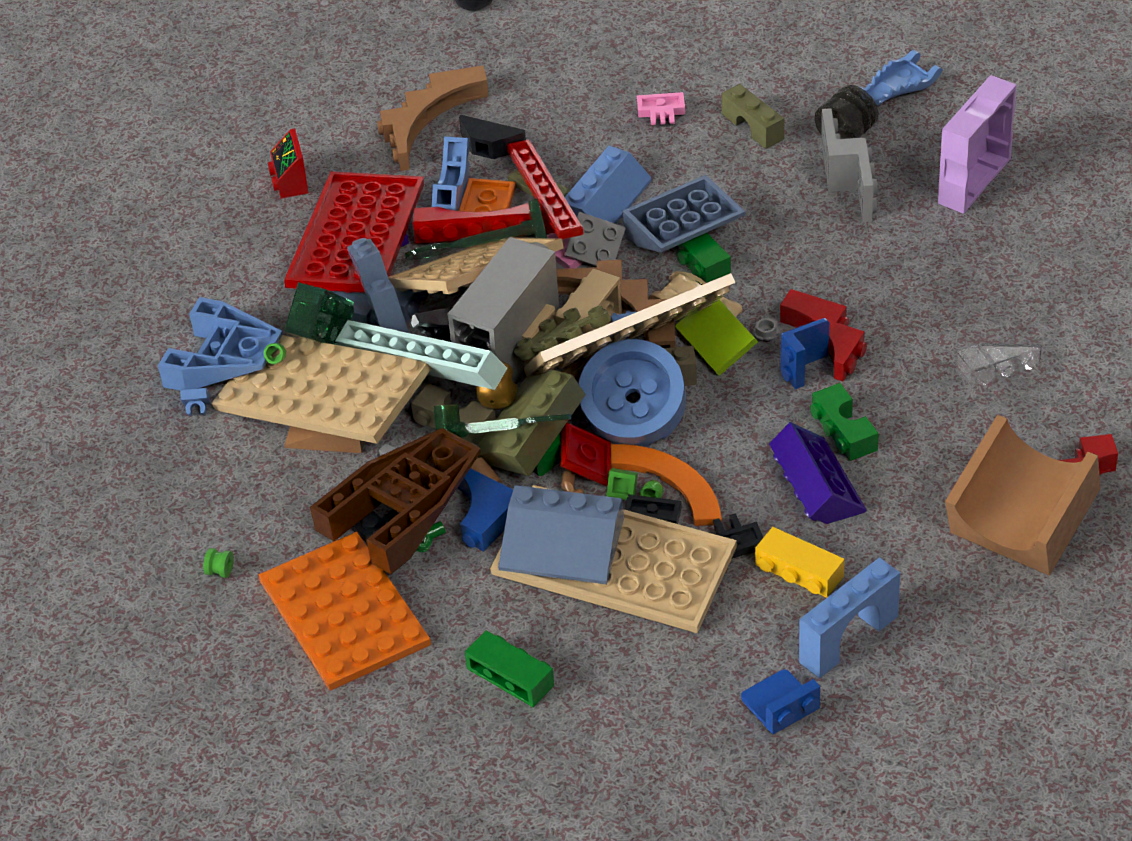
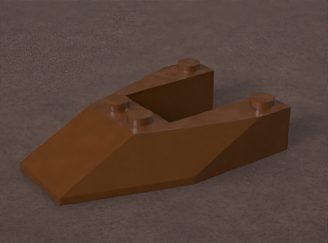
(409, 479)

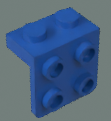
(802, 347)
(781, 700)

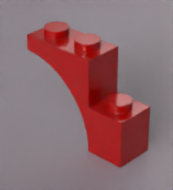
(1099, 445)

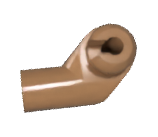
(568, 482)

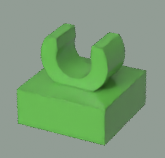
(621, 483)

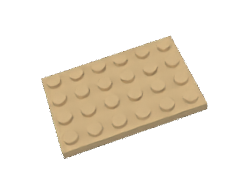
(457, 268)

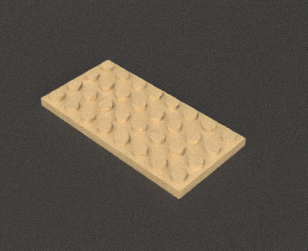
(630, 326)
(326, 389)
(656, 572)

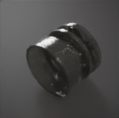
(853, 109)

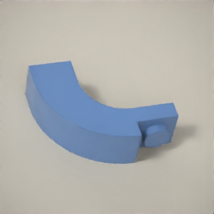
(454, 174)

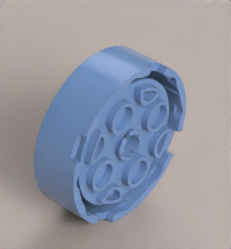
(629, 368)

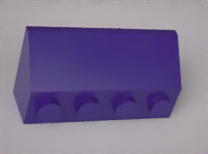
(815, 475)

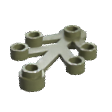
(567, 330)

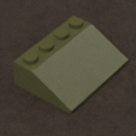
(537, 396)

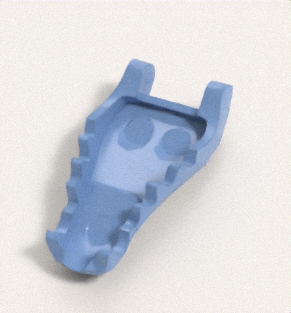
(901, 77)

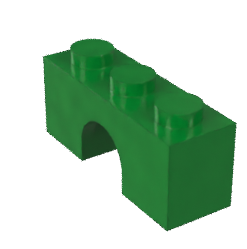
(851, 437)

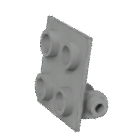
(599, 241)

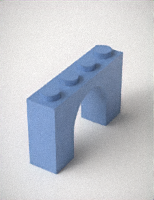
(869, 594)

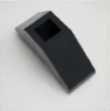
(489, 138)

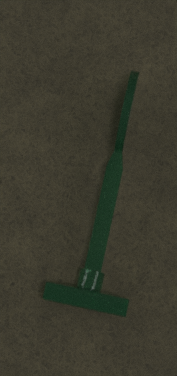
(529, 227)
(449, 418)

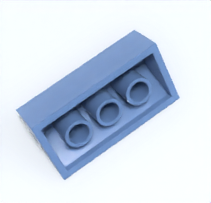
(609, 186)

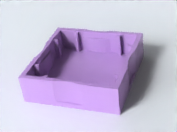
(976, 144)

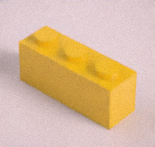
(799, 562)

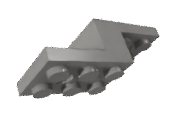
(848, 165)

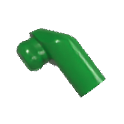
(435, 531)

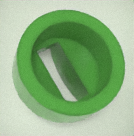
(272, 349)
(652, 489)

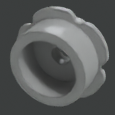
(766, 329)

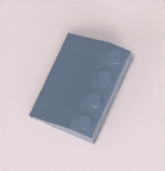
(680, 215)
(561, 534)

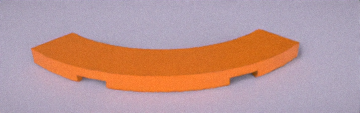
(673, 472)

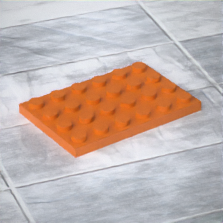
(344, 611)

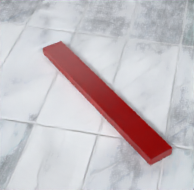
(545, 189)

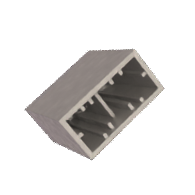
(505, 302)

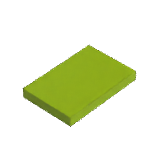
(717, 336)

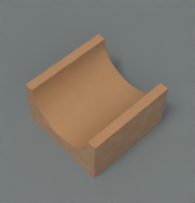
(1021, 499)

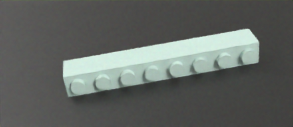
(445, 358)

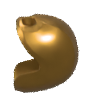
(502, 395)

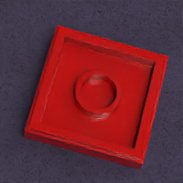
(585, 454)

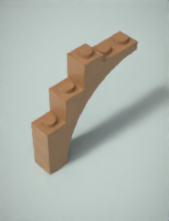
(443, 92)
(633, 296)

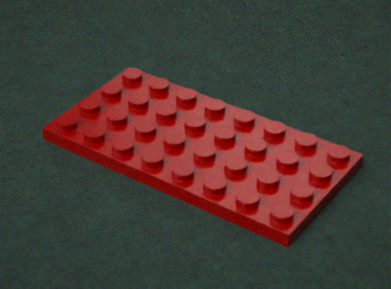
(348, 210)

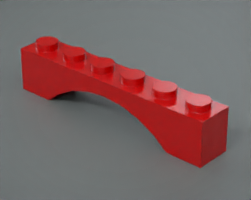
(442, 224)

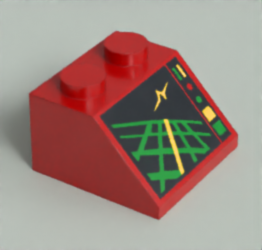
(288, 167)

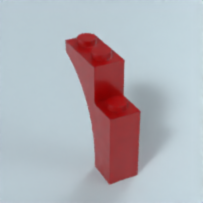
(845, 342)

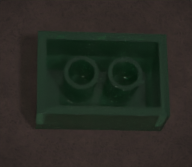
(318, 314)

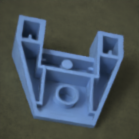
(231, 347)

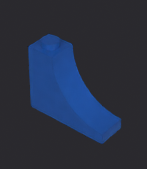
(487, 510)

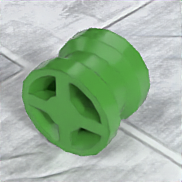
(218, 562)

